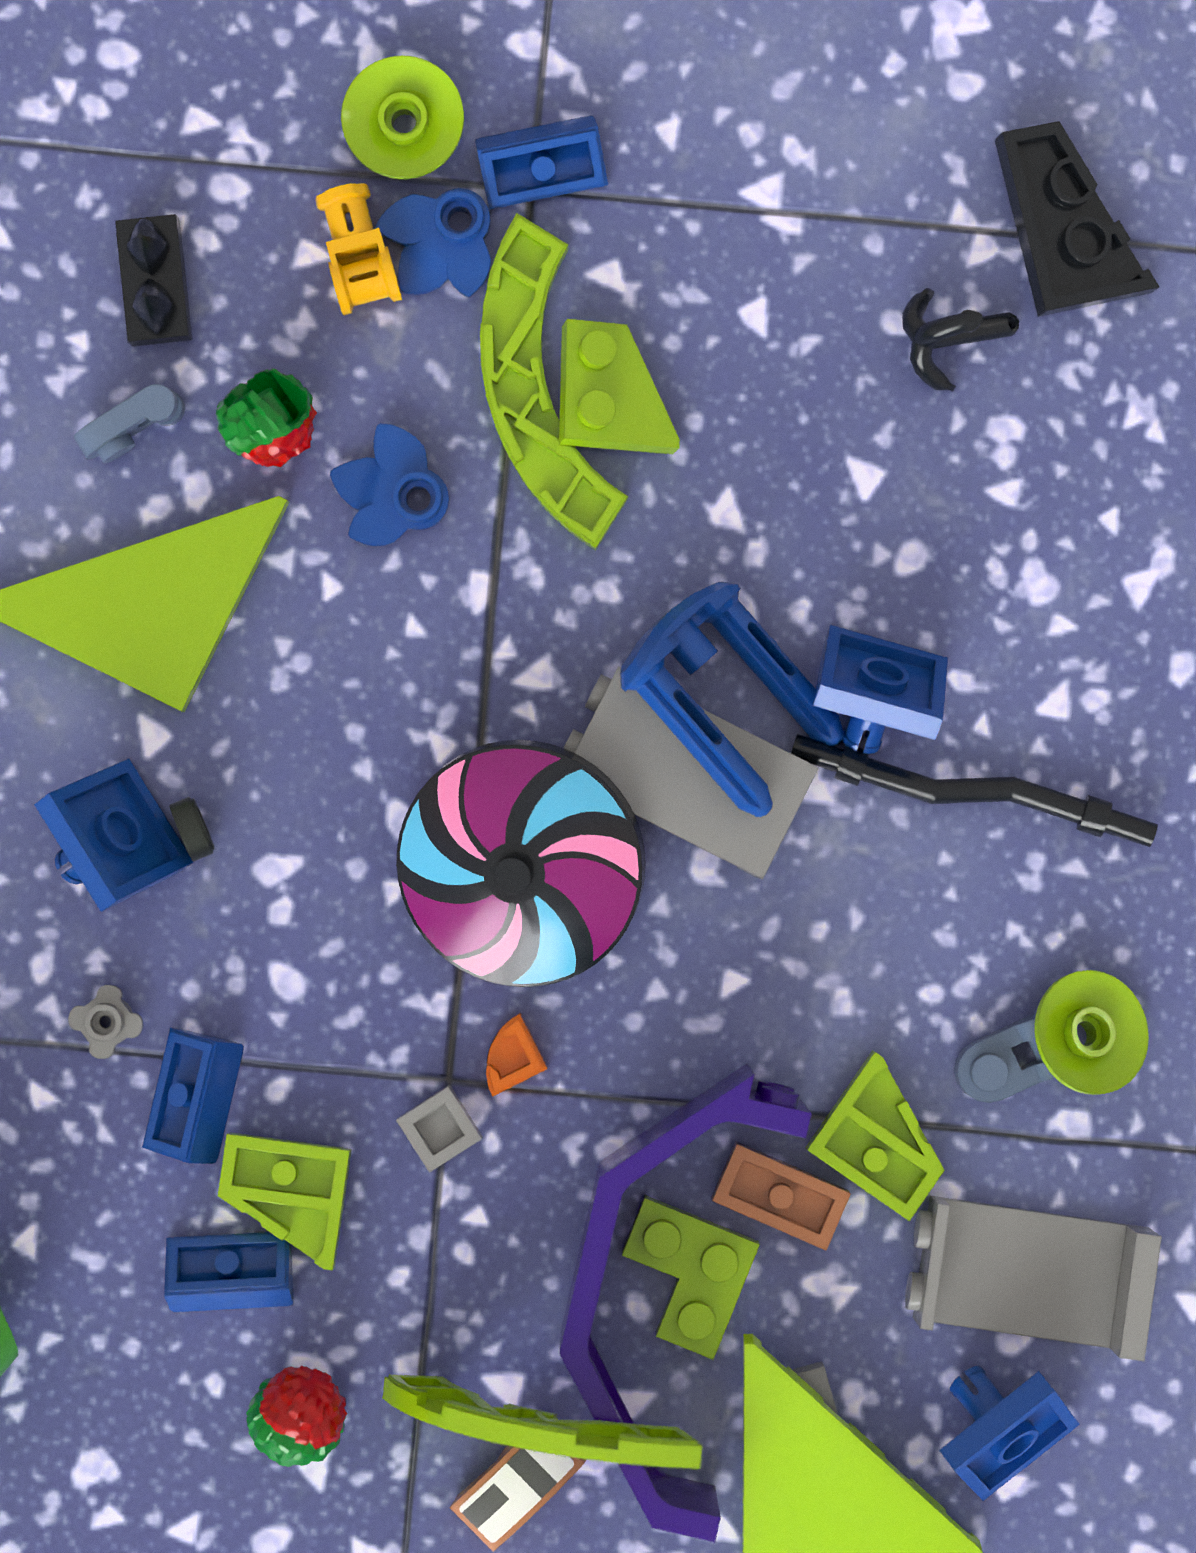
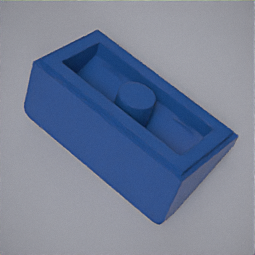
(541, 162)
(193, 1097)
(228, 1272)

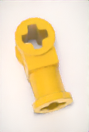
(358, 259)

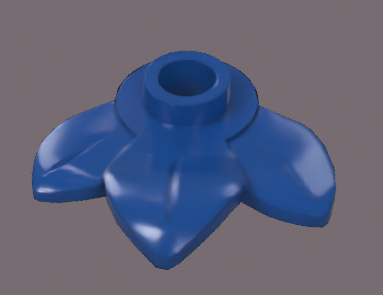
(434, 249)
(382, 487)

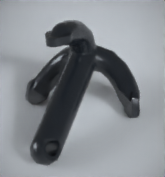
(947, 331)

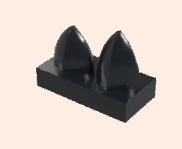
(153, 280)

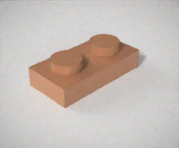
(780, 1196)

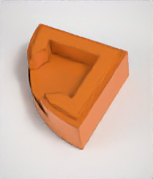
(512, 1056)

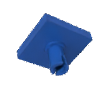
(880, 687)
(112, 835)
(1006, 1430)

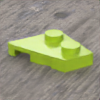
(609, 392)
(878, 1141)
(289, 1189)

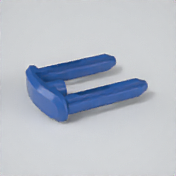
(679, 635)

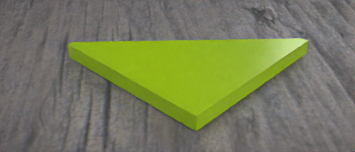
(150, 607)
(821, 1481)

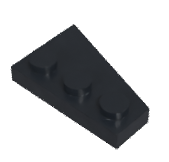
(1064, 231)

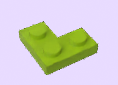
(708, 1269)

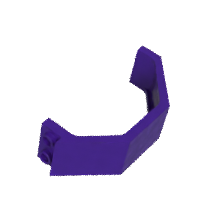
(666, 1500)

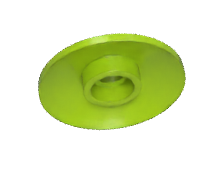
(395, 89)
(1113, 1028)

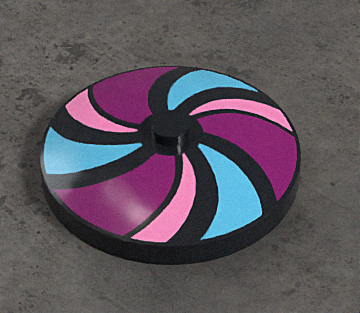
(521, 863)

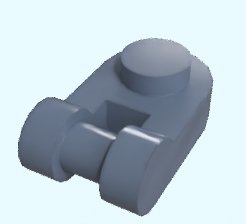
(112, 432)
(990, 1069)

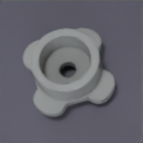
(123, 1021)

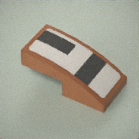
(512, 1492)

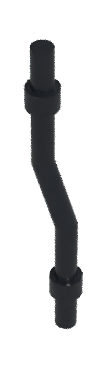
(1091, 815)

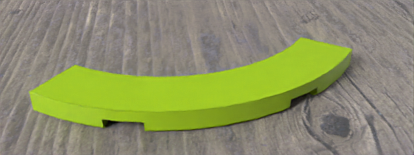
(518, 388)
(465, 1412)

